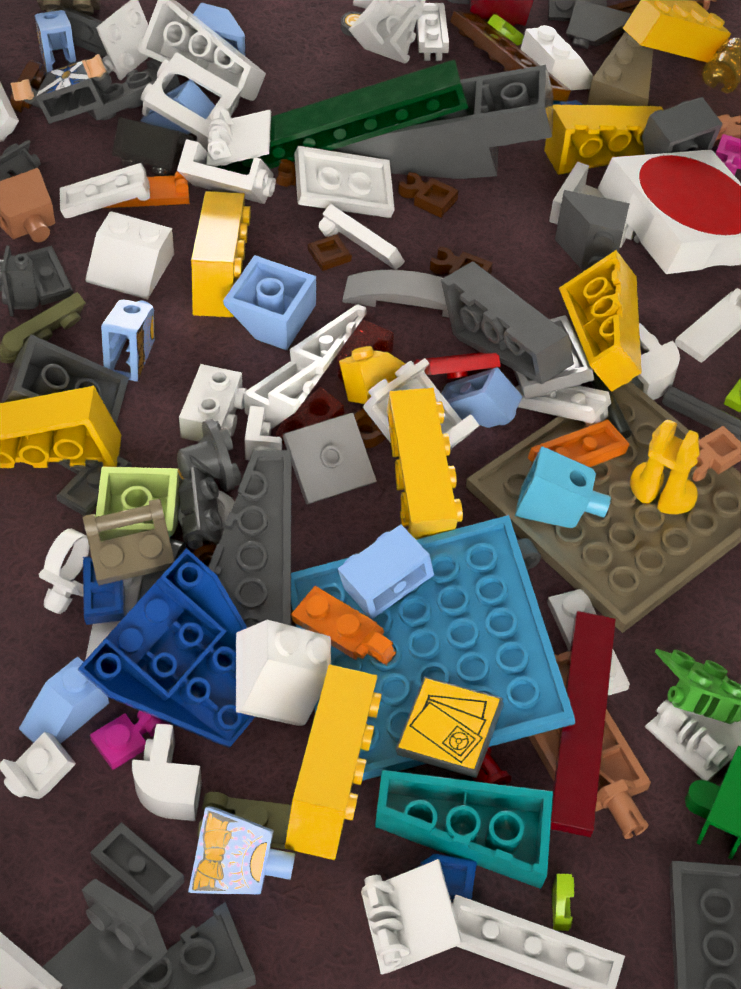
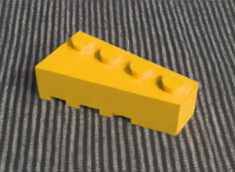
(677, 28)
(595, 134)
(218, 251)
(607, 319)
(58, 428)
(423, 467)
(333, 762)

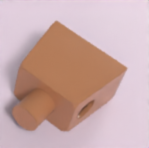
(26, 206)

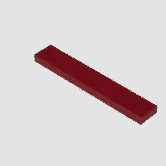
(581, 743)

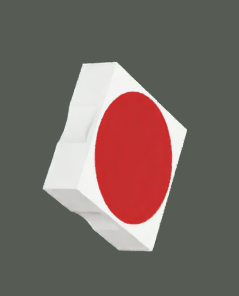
(679, 207)

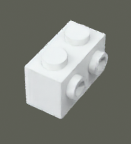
(213, 396)

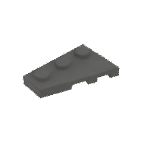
(128, 94)
(203, 959)

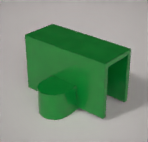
(720, 803)

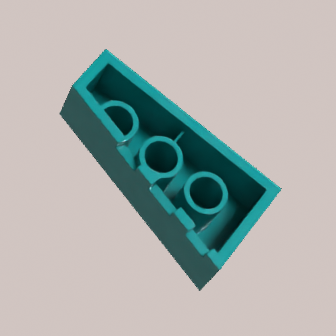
(471, 820)

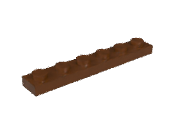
(501, 49)

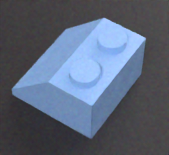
(272, 301)

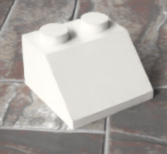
(561, 60)
(130, 255)
(280, 671)

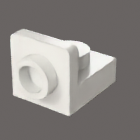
(259, 433)
(37, 768)

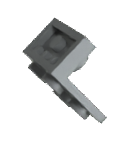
(113, 948)

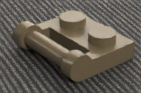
(133, 553)

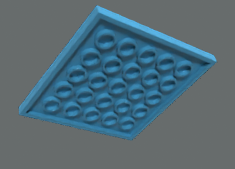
(464, 627)

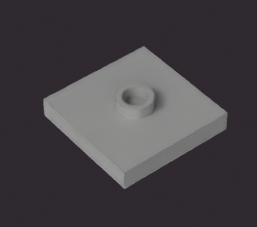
(329, 458)

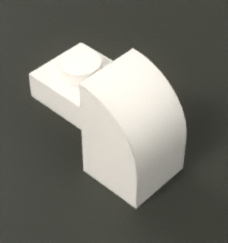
(657, 364)
(164, 786)

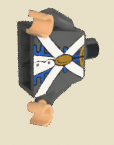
(67, 89)

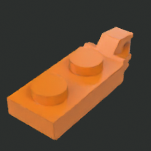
(347, 627)

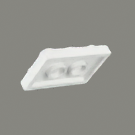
(344, 180)

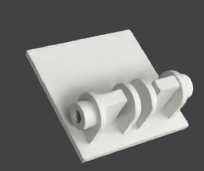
(122, 39)
(237, 137)
(696, 739)
(410, 916)

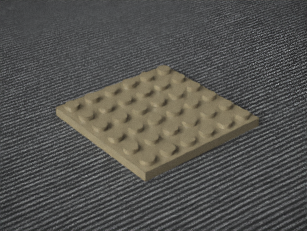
(634, 552)

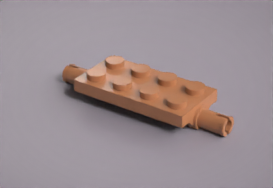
(619, 774)

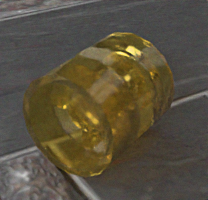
(725, 66)

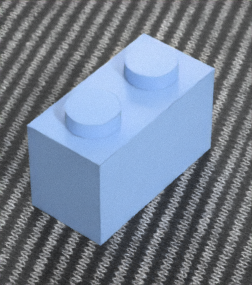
(386, 571)

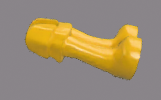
(678, 455)

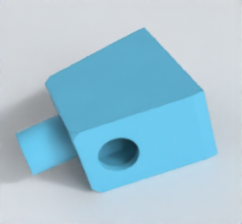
(559, 491)

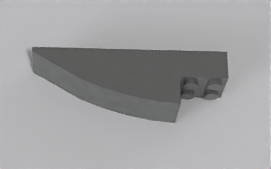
(466, 143)

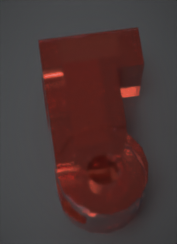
(366, 335)
(312, 412)

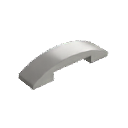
(396, 287)

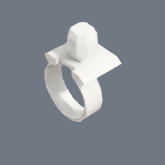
(58, 597)

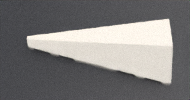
(388, 27)
(290, 385)

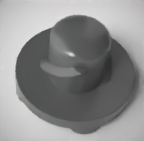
(211, 456)

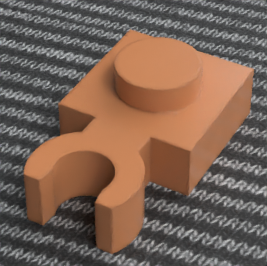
(717, 451)

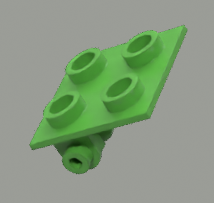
(703, 687)

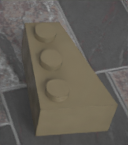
(623, 75)

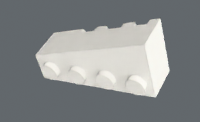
(179, 31)

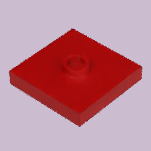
(459, 365)

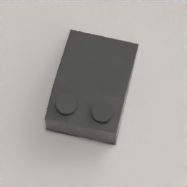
(49, 369)

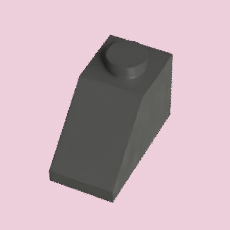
(595, 24)

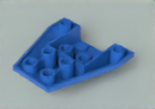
(177, 654)

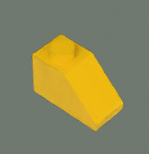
(365, 370)

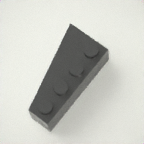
(501, 322)

